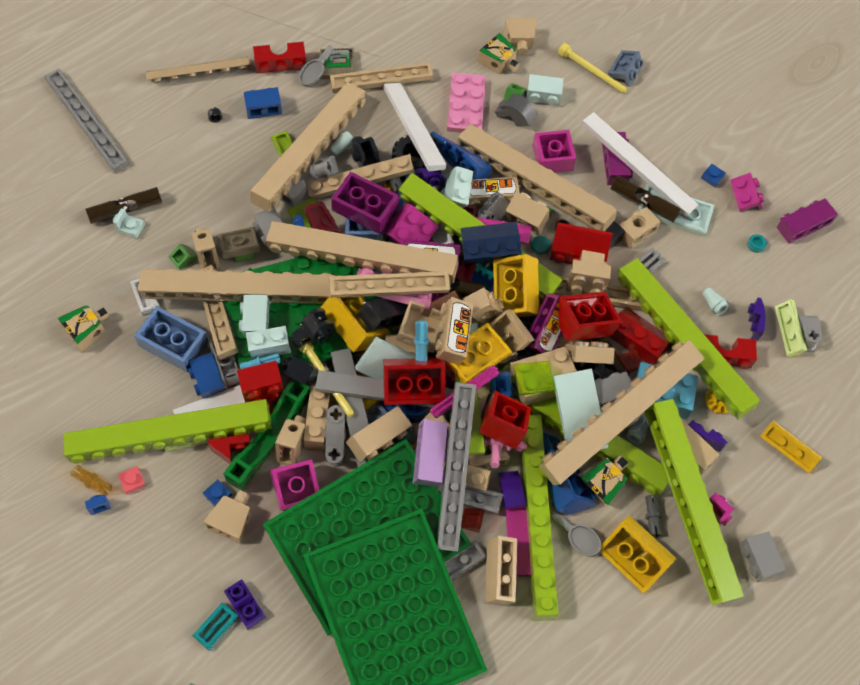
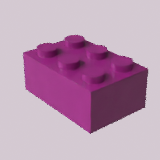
(365, 202)

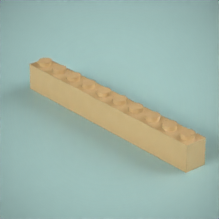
(307, 147)
(538, 179)
(358, 251)
(233, 285)
(620, 413)

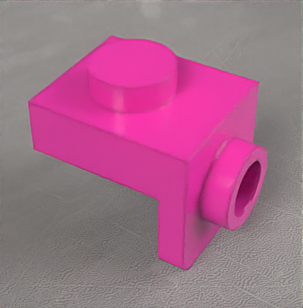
(721, 508)

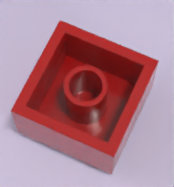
(261, 382)
(505, 420)

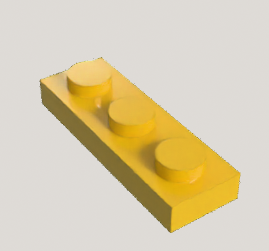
(791, 446)

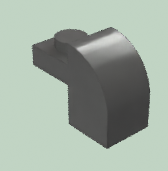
(518, 108)

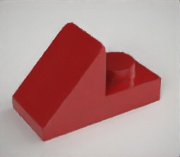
(224, 446)

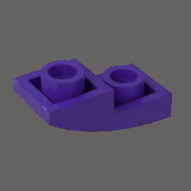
(432, 178)
(758, 318)
(713, 438)
(512, 490)
(244, 604)

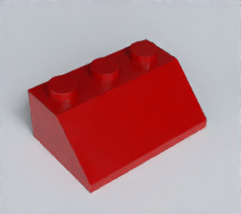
(572, 240)
(587, 316)
(640, 335)
(413, 381)

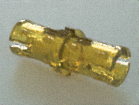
(91, 480)

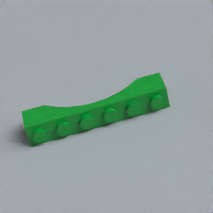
(251, 459)

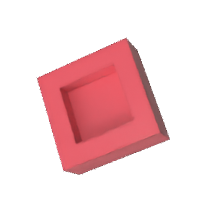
(131, 480)

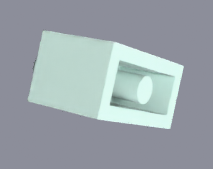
(544, 89)
(459, 186)
(255, 313)
(268, 342)

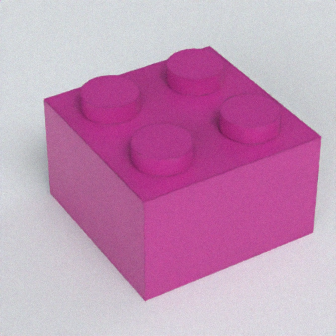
(554, 150)
(410, 225)
(294, 483)

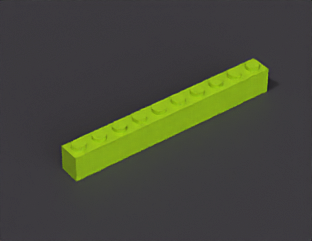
(453, 218)
(679, 327)
(166, 431)
(641, 467)
(693, 502)
(539, 526)

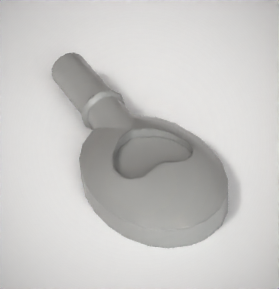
(314, 68)
(580, 536)

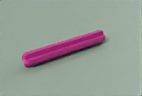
(479, 381)

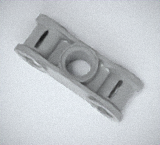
(227, 371)
(335, 435)

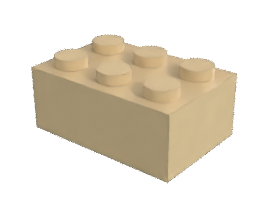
(560, 364)

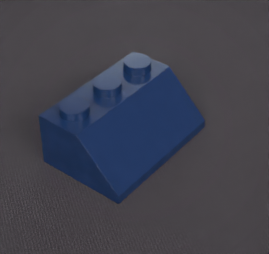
(490, 242)

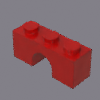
(267, 61)
(742, 353)

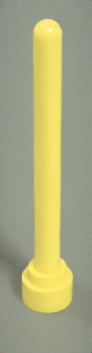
(566, 51)
(308, 350)

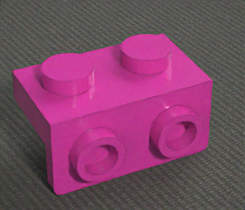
(746, 192)

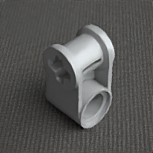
(324, 167)
(494, 207)
(811, 331)

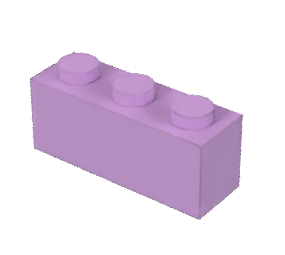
(431, 453)

